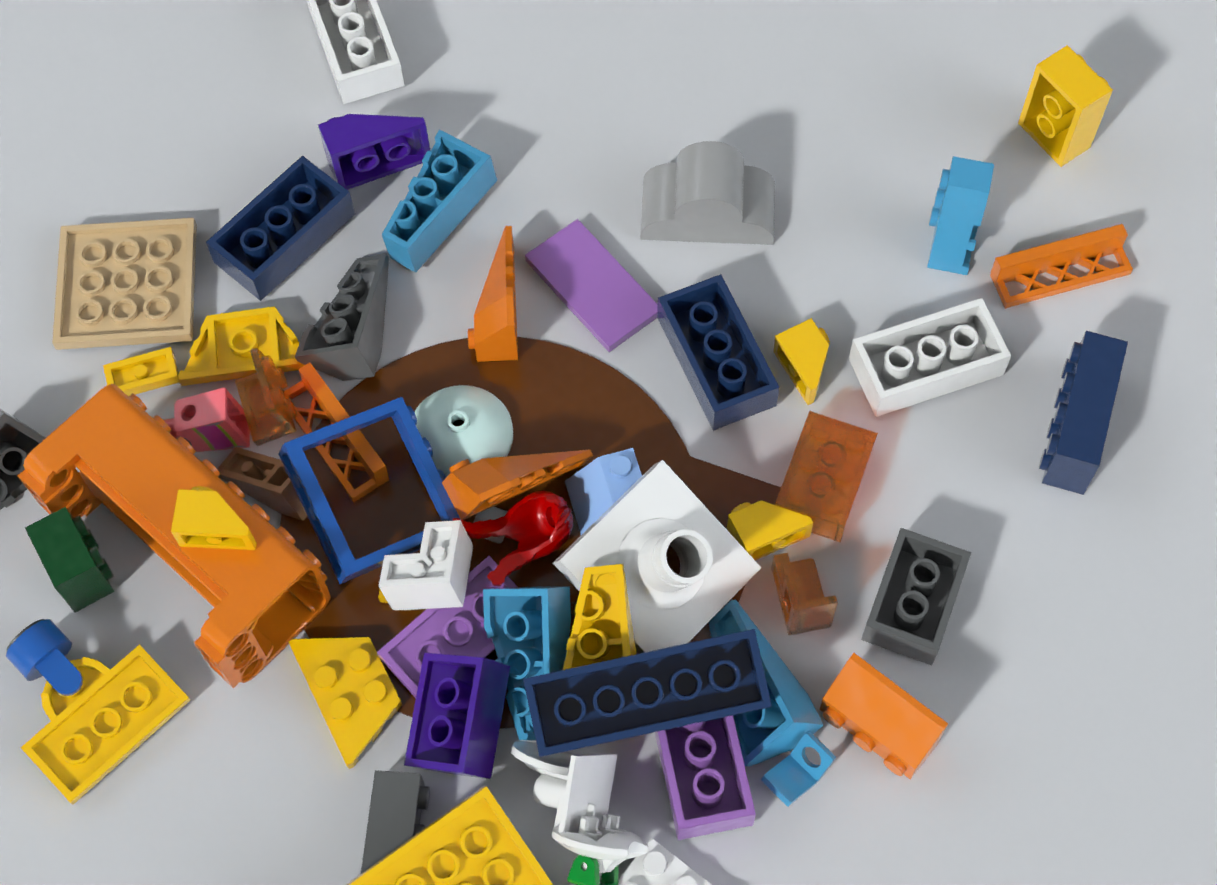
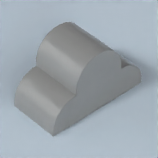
(708, 198)

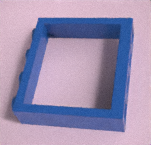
(317, 507)

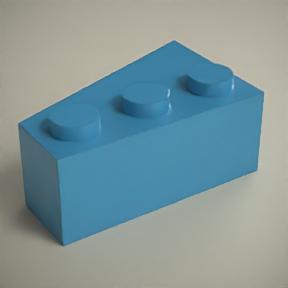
(958, 213)

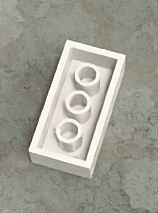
(357, 47)
(929, 357)

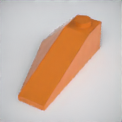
(495, 315)
(497, 479)

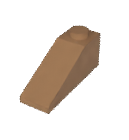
(263, 480)

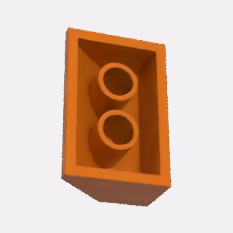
(882, 717)

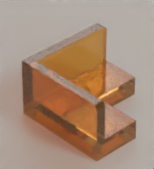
(801, 595)

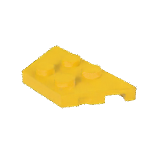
(226, 343)
(349, 689)

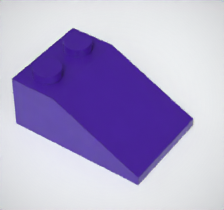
(372, 146)

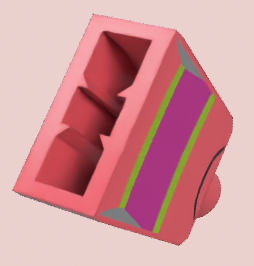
(210, 421)

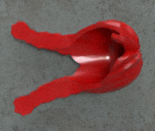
(537, 522)

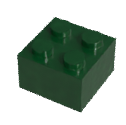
(71, 558)

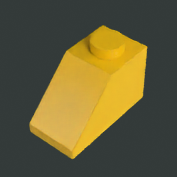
(803, 356)
(208, 522)
(767, 527)

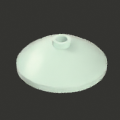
(485, 430)

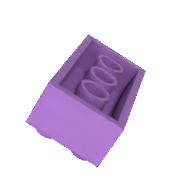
(705, 778)

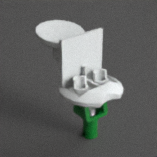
(581, 794)

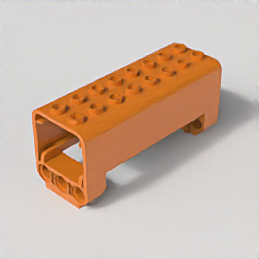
(136, 472)

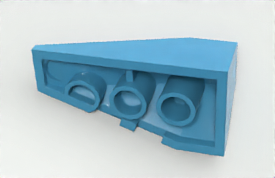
(792, 714)

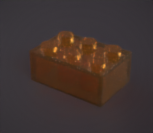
(827, 473)

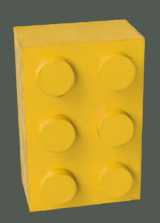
(1064, 105)

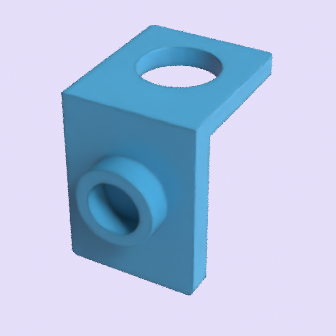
(796, 773)

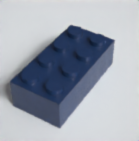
(281, 227)
(717, 352)
(1083, 412)

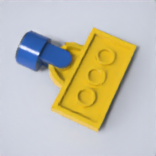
(92, 709)

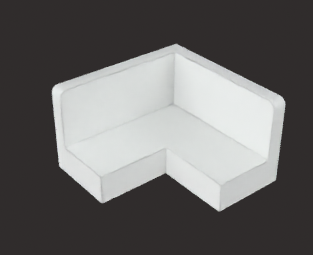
(435, 575)

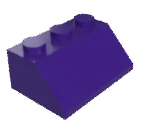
(457, 715)

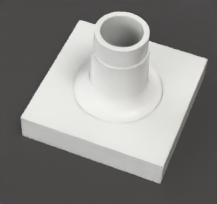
(637, 533)

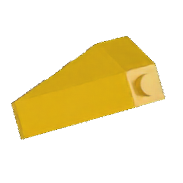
(602, 618)

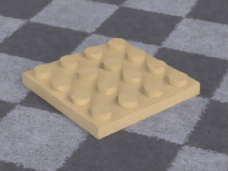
(125, 283)

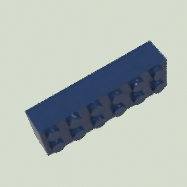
(647, 692)

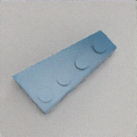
(438, 199)

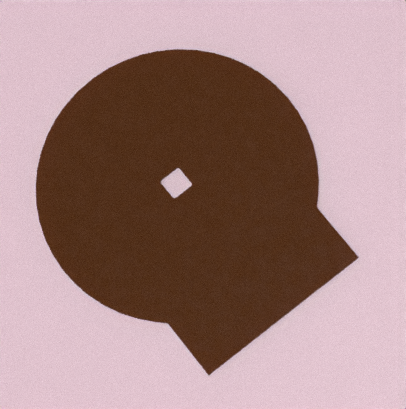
(555, 405)

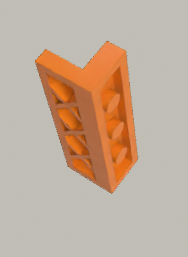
(1061, 254)
(356, 441)

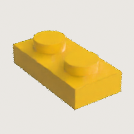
(143, 372)

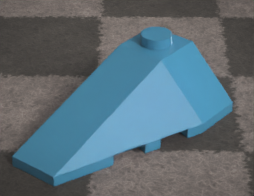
(530, 636)

